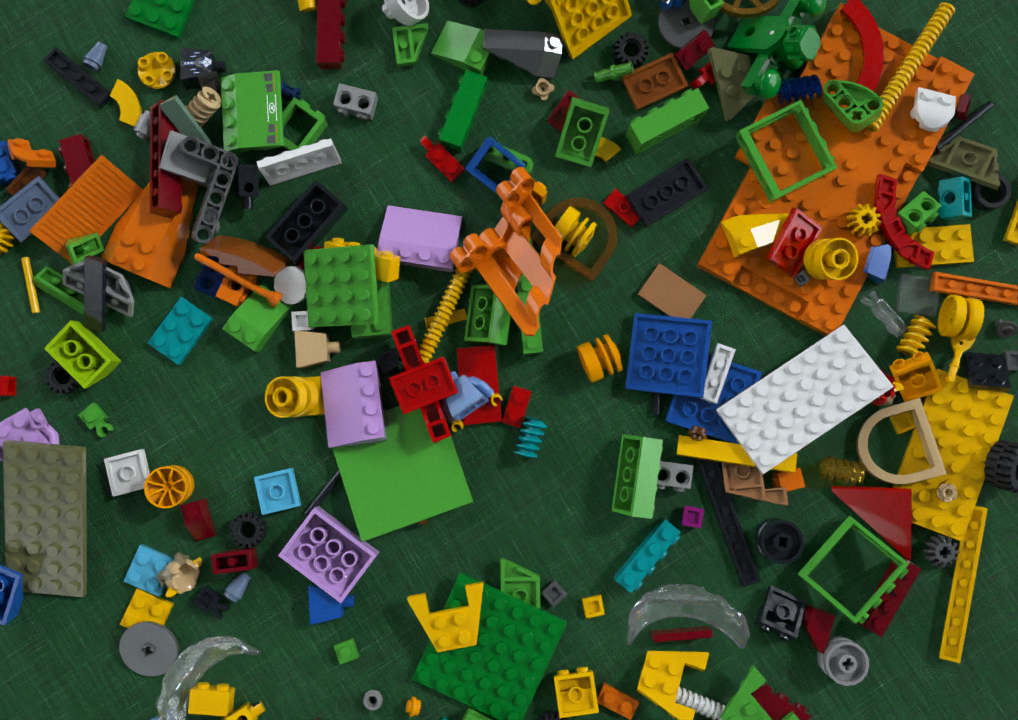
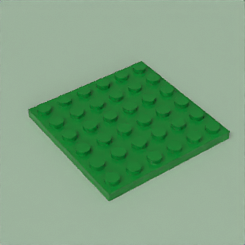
(506, 662)

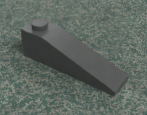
(526, 49)

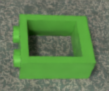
(314, 133)

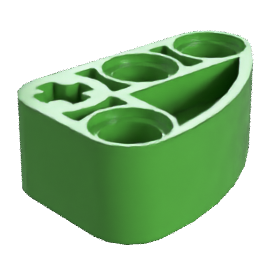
(859, 101)

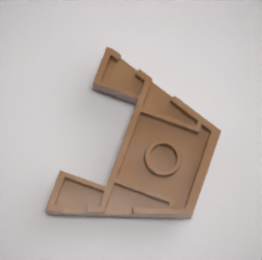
(749, 483)

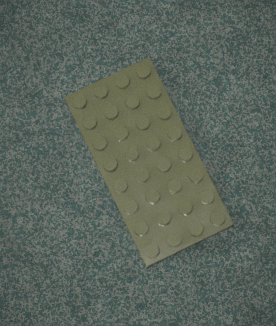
(46, 516)

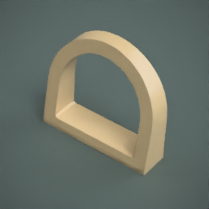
(926, 436)

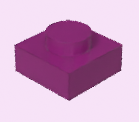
(692, 516)

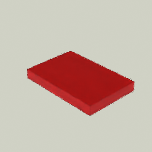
(792, 242)
(423, 385)

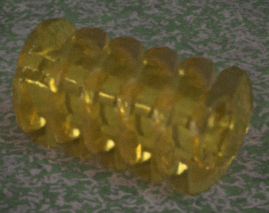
(842, 469)

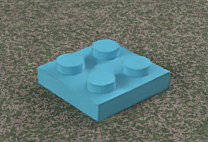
(277, 491)
(145, 569)

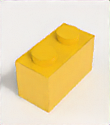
(211, 699)

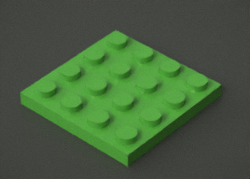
(341, 286)

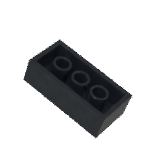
(306, 222)

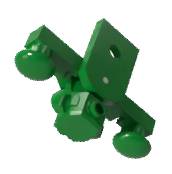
(779, 42)

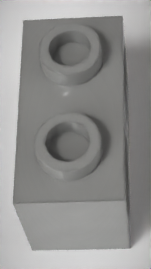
(358, 97)
(672, 470)

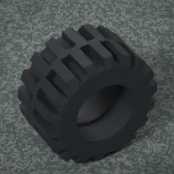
(1002, 466)

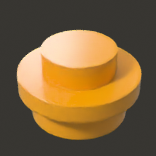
(413, 707)

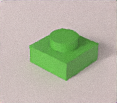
(346, 651)

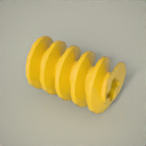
(915, 336)

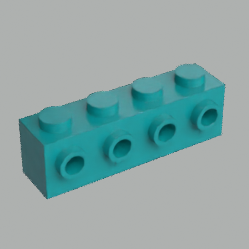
(646, 555)

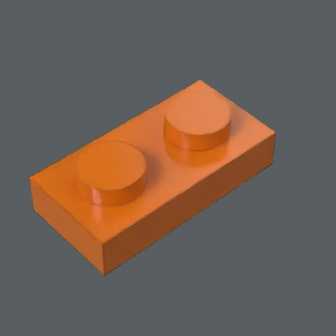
(617, 701)

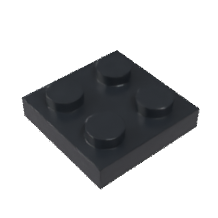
(986, 371)

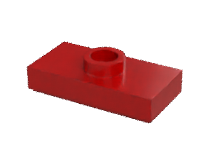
(619, 206)

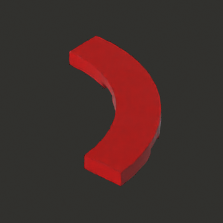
(870, 42)
(894, 229)

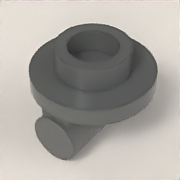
(1006, 328)

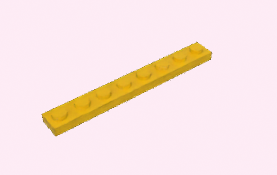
(962, 588)

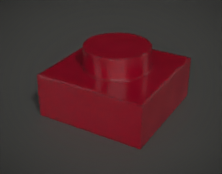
(963, 107)

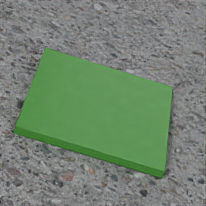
(401, 477)

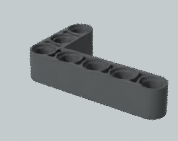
(213, 187)

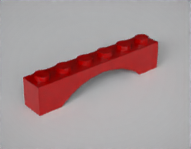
(412, 358)

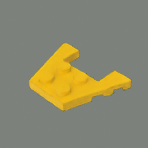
(454, 626)
(662, 679)

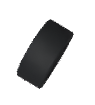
(978, 201)

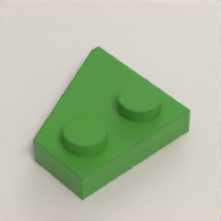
(409, 42)

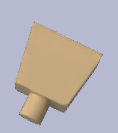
(313, 348)

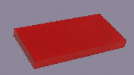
(481, 364)

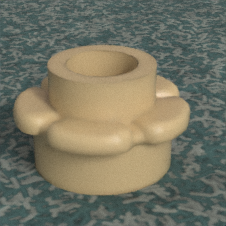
(941, 492)

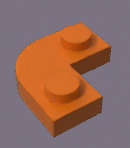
(22, 150)

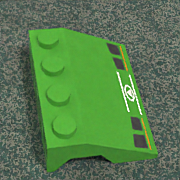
(252, 111)

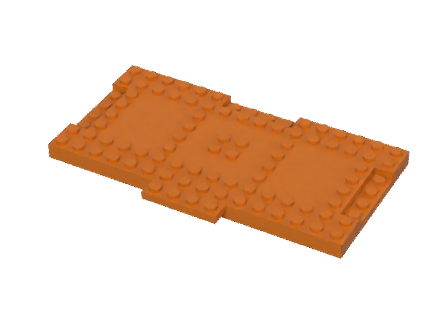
(896, 151)

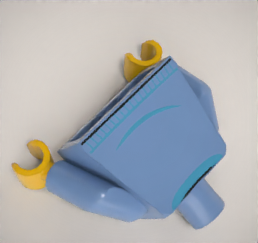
(471, 396)

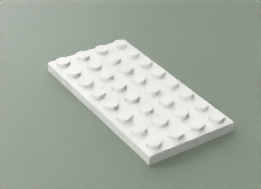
(803, 399)

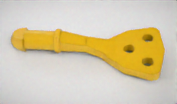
(958, 350)

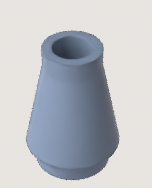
(94, 58)
(237, 587)

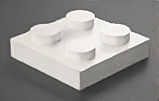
(127, 472)

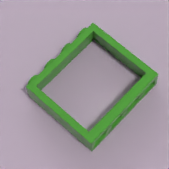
(811, 133)
(886, 587)

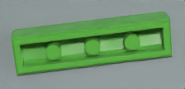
(52, 283)

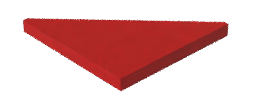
(884, 510)

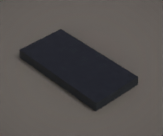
(666, 192)

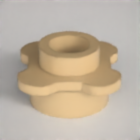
(542, 83)

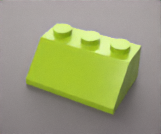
(82, 354)

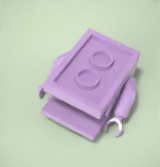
(27, 427)

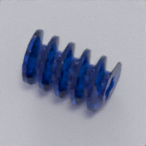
(799, 87)

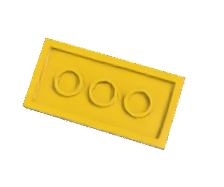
(950, 244)

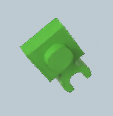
(94, 418)

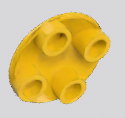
(156, 70)

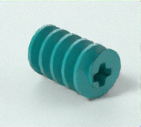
(531, 437)

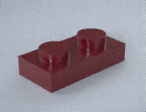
(694, 50)
(559, 114)

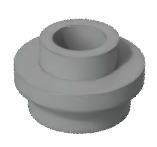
(370, 705)

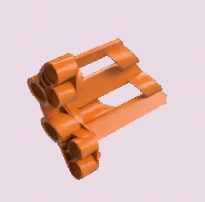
(507, 252)

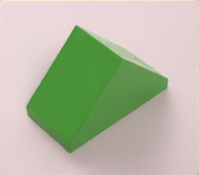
(84, 246)

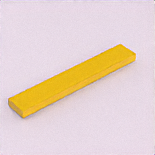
(725, 452)

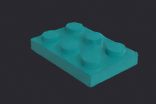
(180, 330)

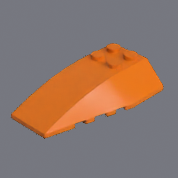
(150, 242)

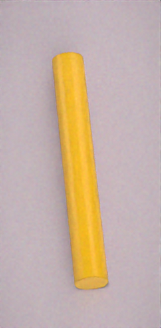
(30, 285)

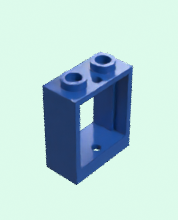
(480, 155)

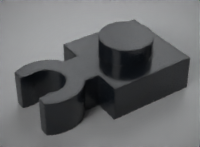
(388, 360)
(209, 600)

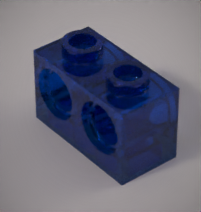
(208, 274)

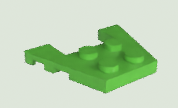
(744, 706)

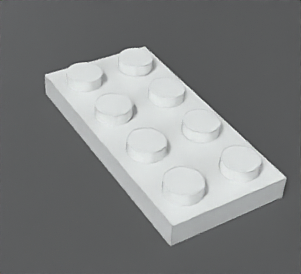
(299, 162)

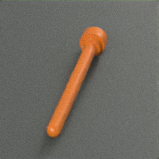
(272, 297)

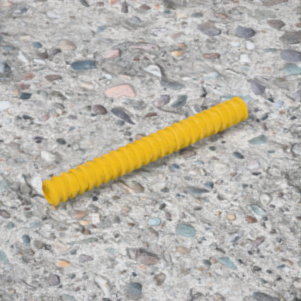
(912, 62)
(443, 314)

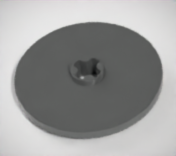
(673, 29)
(135, 651)

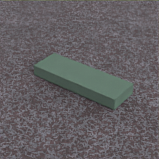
(183, 119)

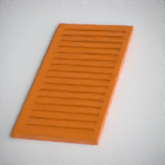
(87, 206)

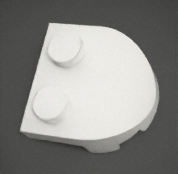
(932, 109)

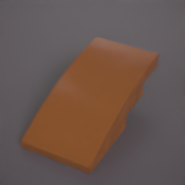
(246, 255)

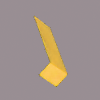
(458, 315)

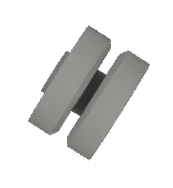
(844, 661)

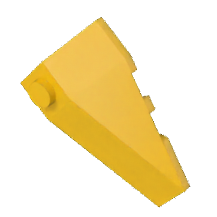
(752, 232)

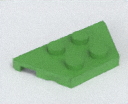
(520, 582)

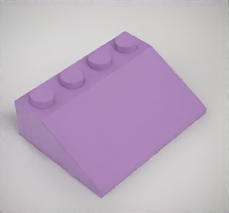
(420, 237)
(353, 405)
(328, 554)

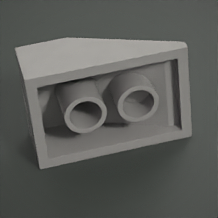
(185, 167)

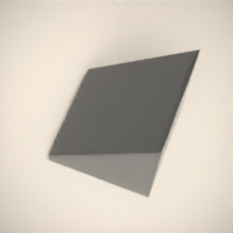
(803, 277)

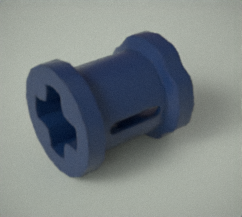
(289, 92)

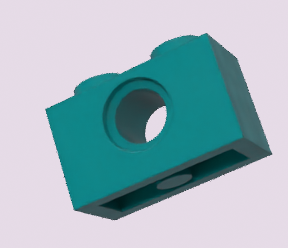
(962, 205)

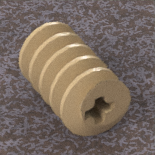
(204, 105)

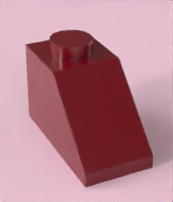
(198, 519)
(817, 626)

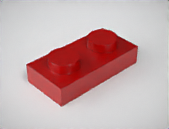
(516, 406)

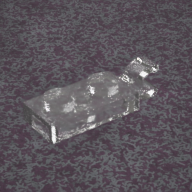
(885, 313)

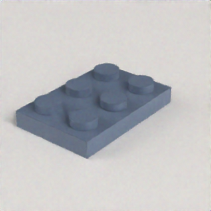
(27, 208)

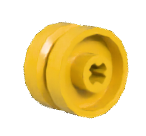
(960, 317)

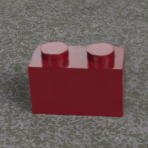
(234, 560)

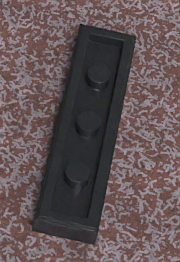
(78, 77)
(95, 293)

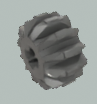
(941, 558)

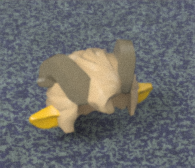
(180, 574)

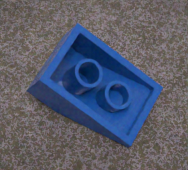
(10, 594)

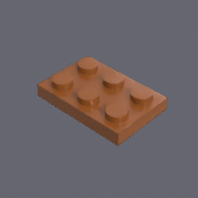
(654, 82)

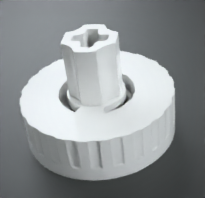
(406, 11)

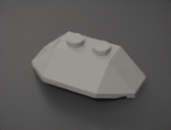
(117, 287)

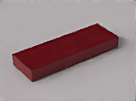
(681, 634)

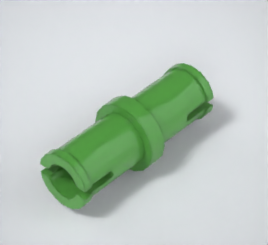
(614, 72)

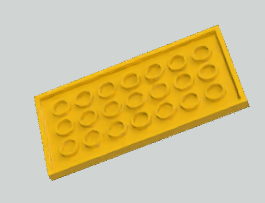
(964, 430)

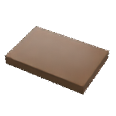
(671, 293)

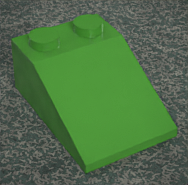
(462, 47)
(582, 132)
(256, 320)

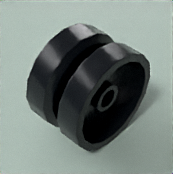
(781, 551)

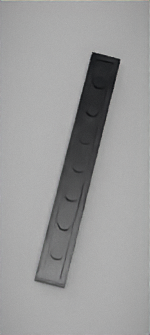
(728, 522)

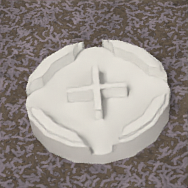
(291, 284)

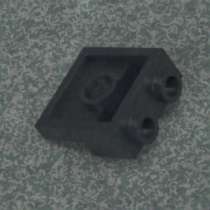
(780, 614)

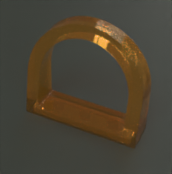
(561, 207)

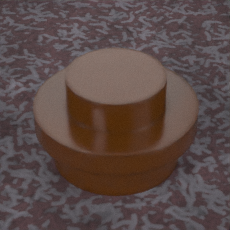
(697, 433)

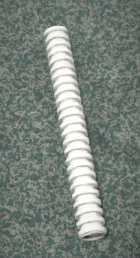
(699, 703)

